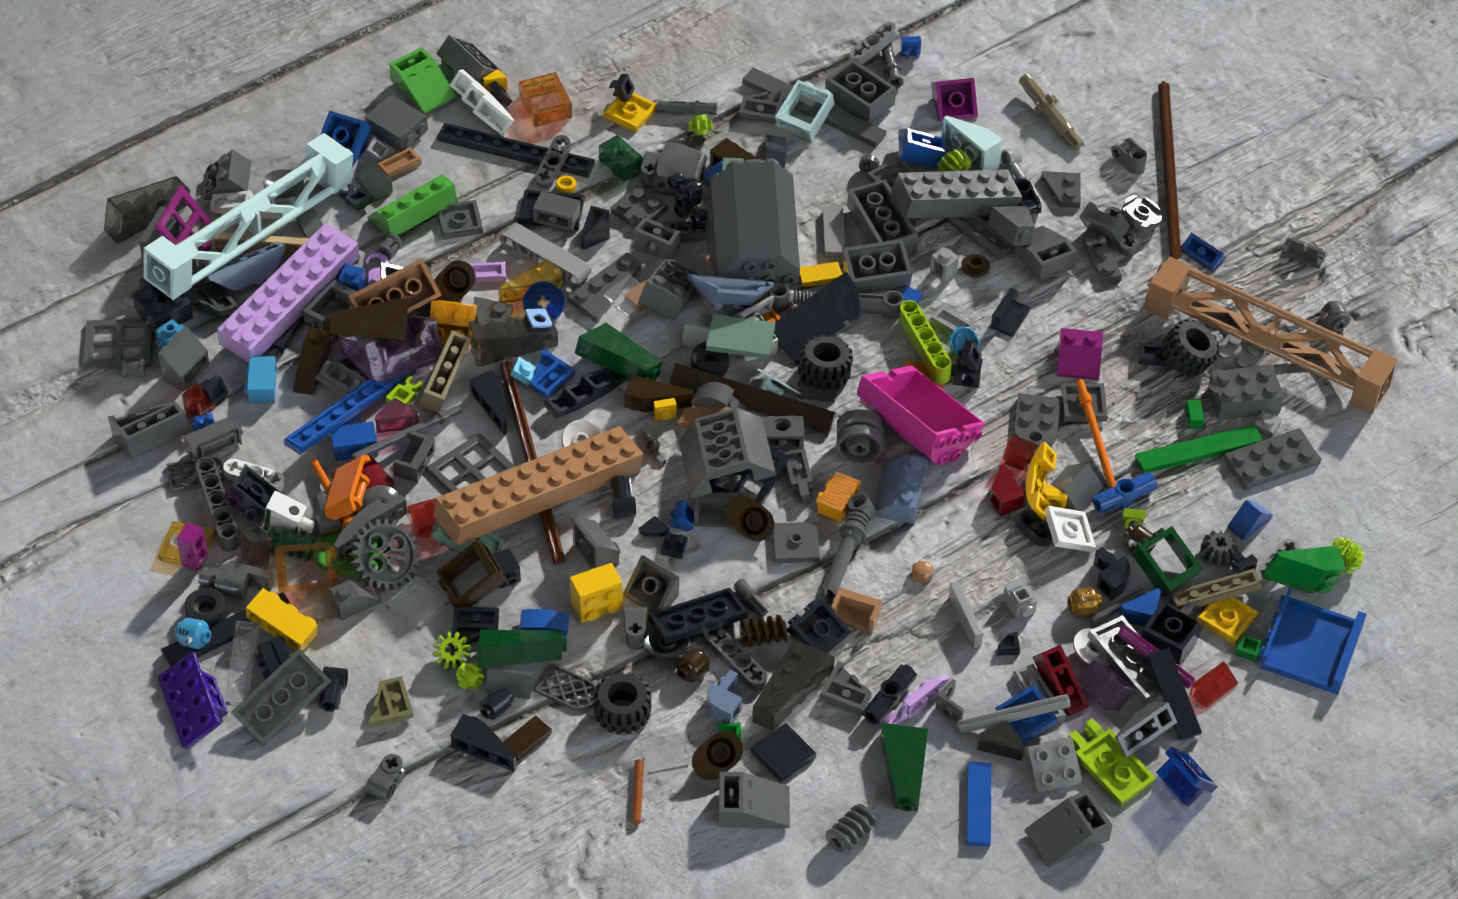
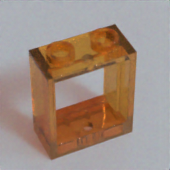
(549, 84)
(280, 553)

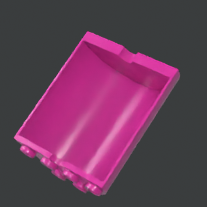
(920, 413)

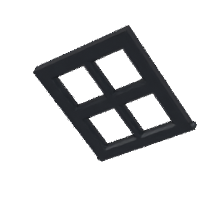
(768, 483)

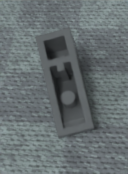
(1145, 726)

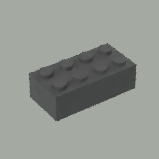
(880, 215)

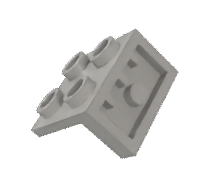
(1054, 764)

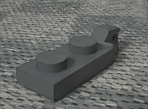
(799, 474)

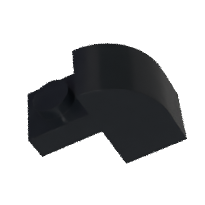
(1113, 575)

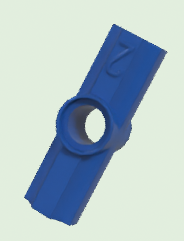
(1124, 492)

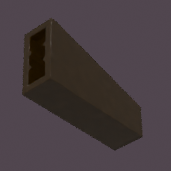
(375, 321)

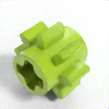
(700, 125)
(469, 676)

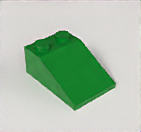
(1306, 569)

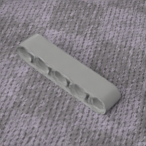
(537, 249)

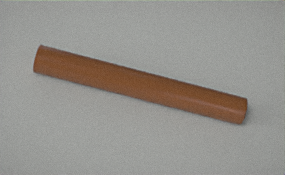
(637, 791)

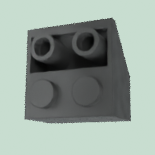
(227, 175)
(183, 359)

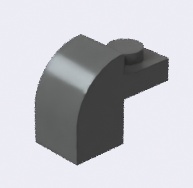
(715, 394)

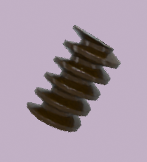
(763, 630)

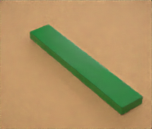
(1196, 449)

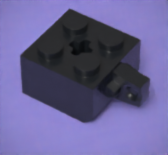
(158, 308)
(1173, 630)

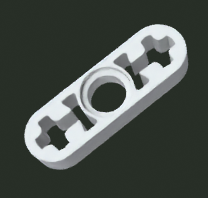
(271, 475)

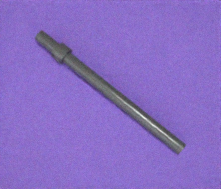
(440, 417)

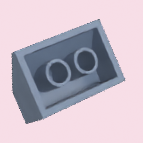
(901, 488)

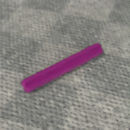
(1146, 648)

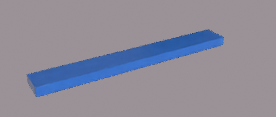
(340, 413)

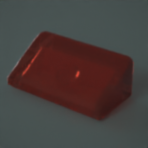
(1213, 685)

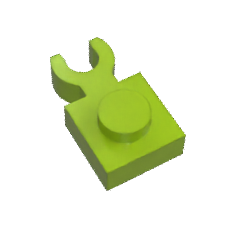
(405, 393)

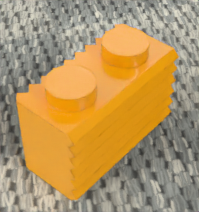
(835, 499)

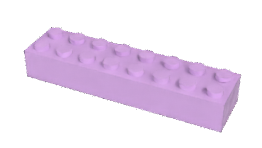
(287, 293)

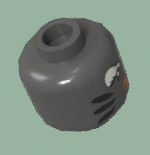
(1335, 316)

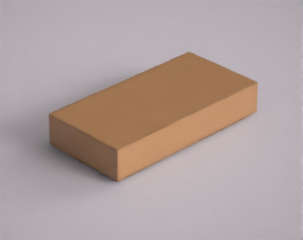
(399, 163)

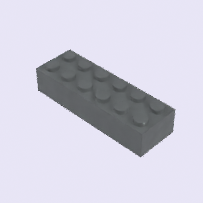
(954, 193)

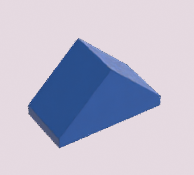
(1249, 519)
(1141, 609)

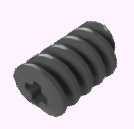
(850, 828)

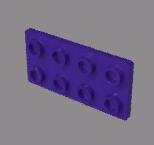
(192, 699)

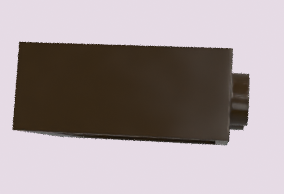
(462, 562)

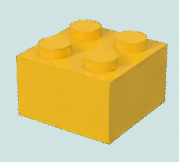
(596, 593)

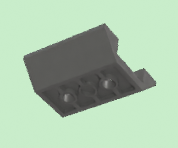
(741, 439)

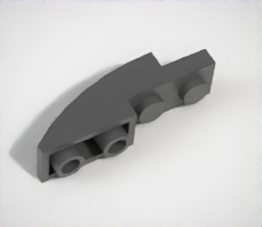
(391, 510)

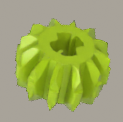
(955, 161)
(1350, 553)
(457, 644)

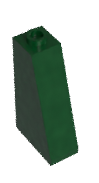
(617, 353)
(519, 647)
(904, 761)

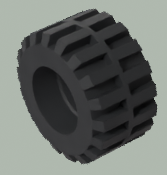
(1190, 347)
(825, 362)
(622, 687)

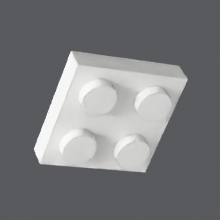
(1069, 529)

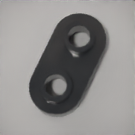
(1037, 528)

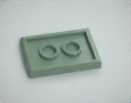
(740, 336)

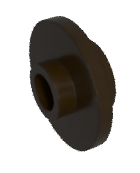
(975, 266)

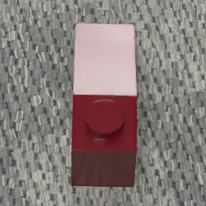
(1060, 678)

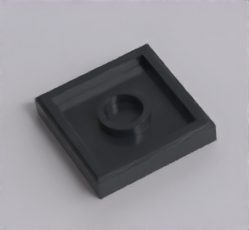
(783, 752)

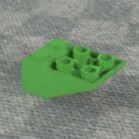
(421, 80)

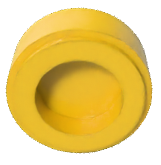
(566, 185)

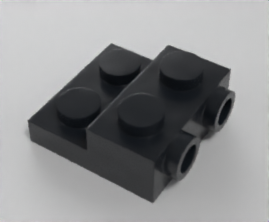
(250, 495)
(818, 627)

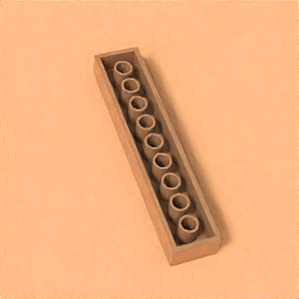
(537, 485)

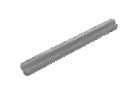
(1013, 713)

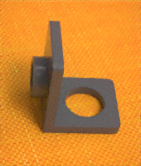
(947, 706)

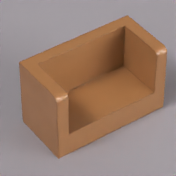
(857, 610)

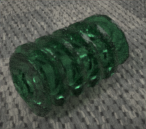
(282, 539)

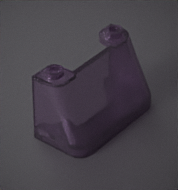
(392, 359)

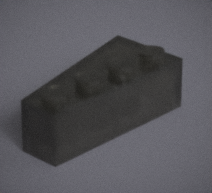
(135, 209)

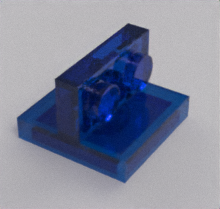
(1185, 776)

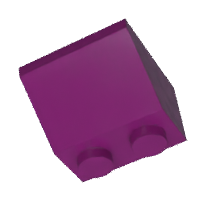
(955, 98)
(1079, 354)

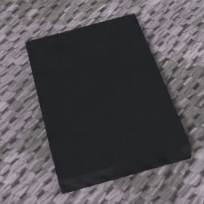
(529, 200)

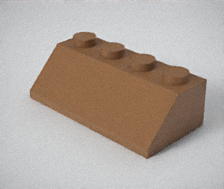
(409, 282)

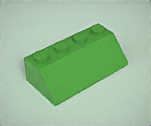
(415, 206)

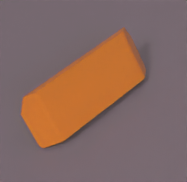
(344, 487)

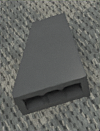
(1013, 224)

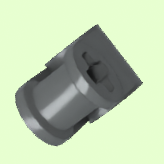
(1130, 156)
(649, 168)
(635, 626)
(386, 777)

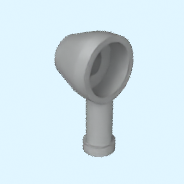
(1010, 159)

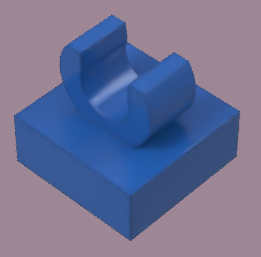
(910, 46)
(202, 421)
(683, 516)

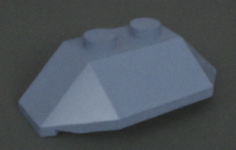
(250, 268)
(729, 290)

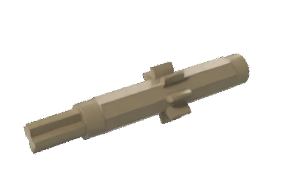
(1047, 108)

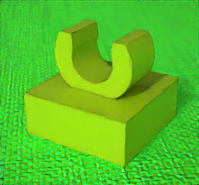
(1133, 515)

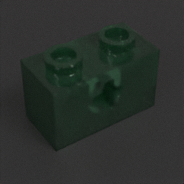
(620, 158)

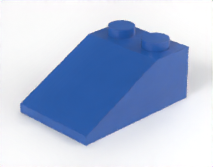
(347, 132)

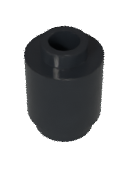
(496, 703)

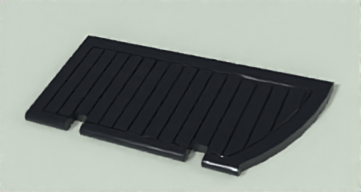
(819, 315)

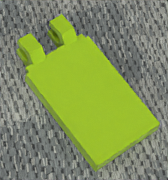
(1104, 760)

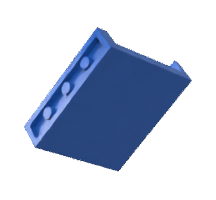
(1310, 643)

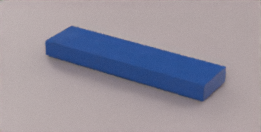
(979, 804)

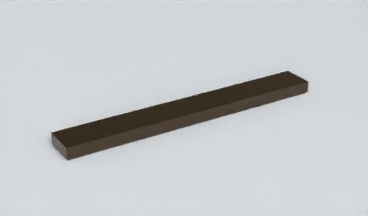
(756, 398)

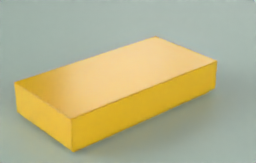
(819, 274)

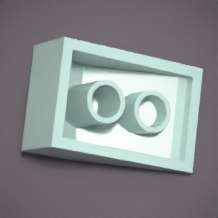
(977, 141)

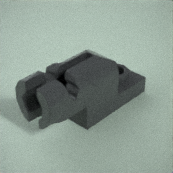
(235, 579)

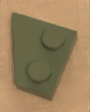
(391, 703)

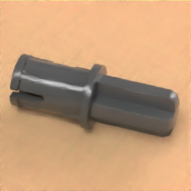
(751, 597)

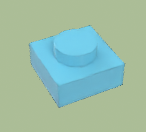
(523, 371)

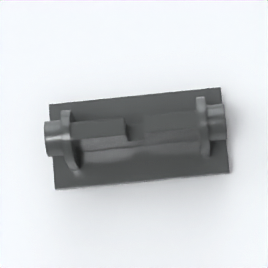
(1308, 255)

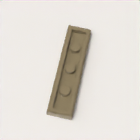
(1217, 590)

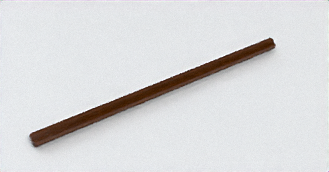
(1169, 170)
(530, 454)

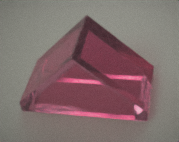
(396, 417)

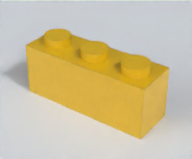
(282, 620)

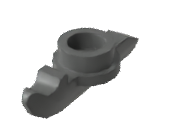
(652, 447)

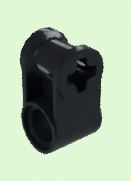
(1029, 196)

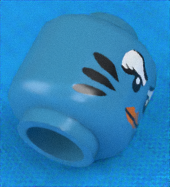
(193, 633)

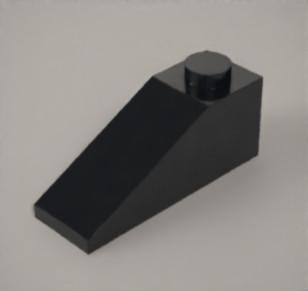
(489, 393)
(478, 740)

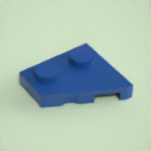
(550, 374)

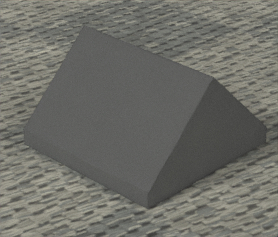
(1079, 485)
(652, 585)

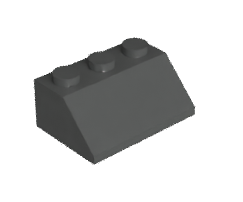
(465, 55)
(878, 266)

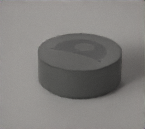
(868, 163)

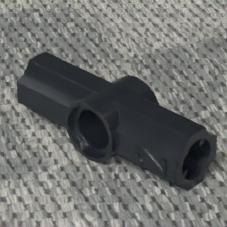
(883, 702)

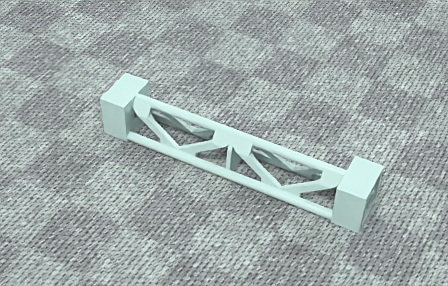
(170, 265)

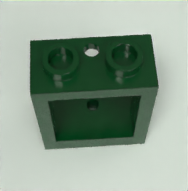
(1152, 569)

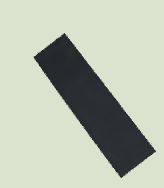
(775, 148)
(589, 389)

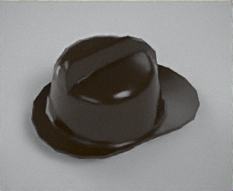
(455, 281)
(749, 518)
(717, 755)

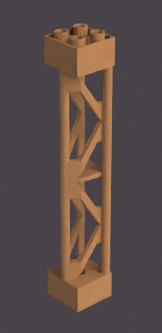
(1170, 293)

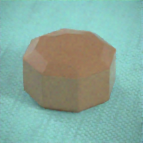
(922, 571)

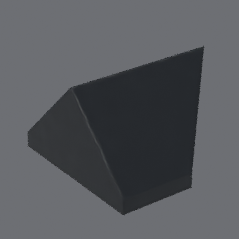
(596, 227)

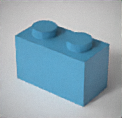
(261, 379)

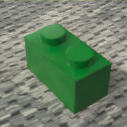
(1194, 414)

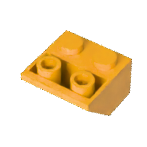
(452, 317)

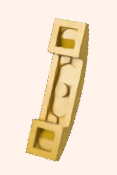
(1042, 463)

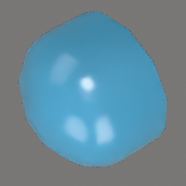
(958, 338)

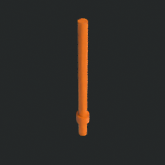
(1086, 401)

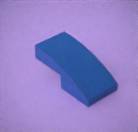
(544, 620)

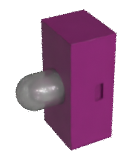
(191, 546)

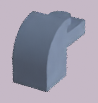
(721, 700)

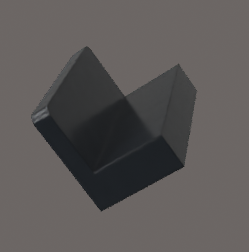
(1009, 314)

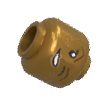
(1084, 602)

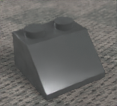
(594, 543)

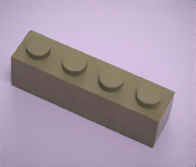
(445, 372)

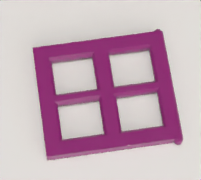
(197, 213)

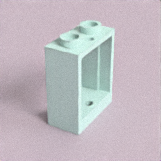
(800, 127)

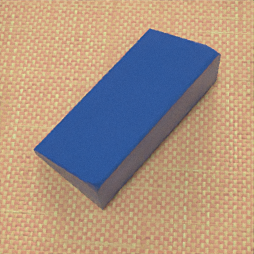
(1202, 252)

